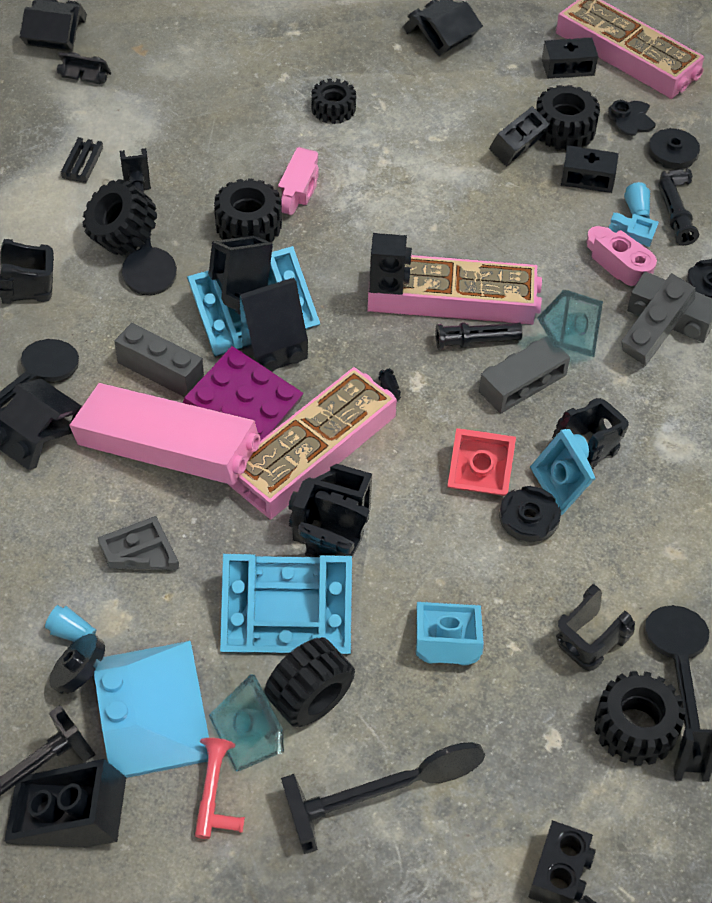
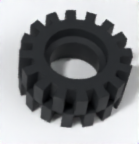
(323, 106)

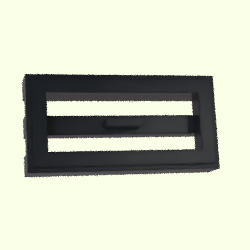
(80, 151)

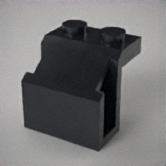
(52, 24)
(444, 24)
(240, 267)
(34, 418)
(340, 480)

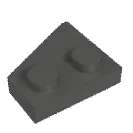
(139, 547)

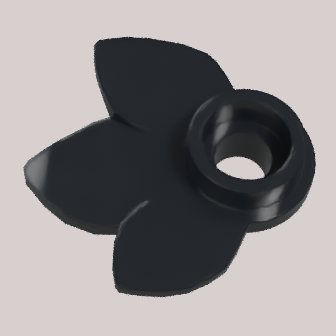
(631, 116)

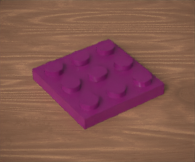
(245, 390)

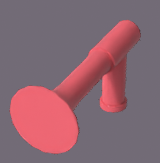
(206, 818)

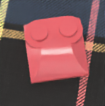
(481, 462)

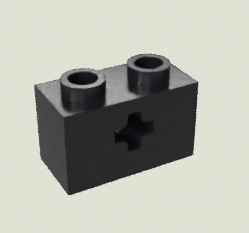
(569, 58)
(589, 169)

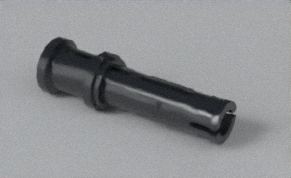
(679, 219)
(466, 334)

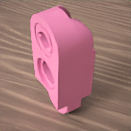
(299, 180)
(620, 254)

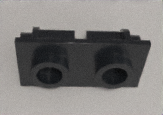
(94, 68)

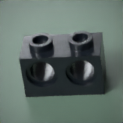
(519, 136)
(388, 263)
(558, 865)

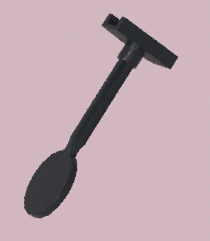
(148, 268)
(44, 360)
(683, 635)
(66, 738)
(439, 767)

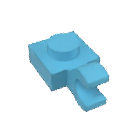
(638, 227)

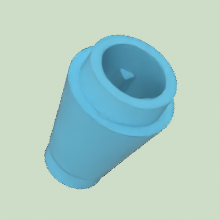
(638, 199)
(67, 624)

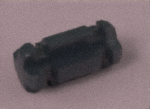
(678, 175)
(389, 382)

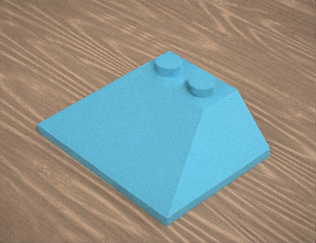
(223, 323)
(285, 602)
(151, 709)

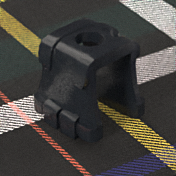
(25, 272)
(591, 418)
(340, 526)
(584, 654)

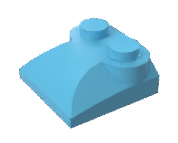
(564, 468)
(449, 633)

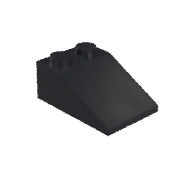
(273, 325)
(68, 806)

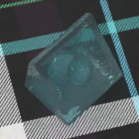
(573, 322)
(250, 724)

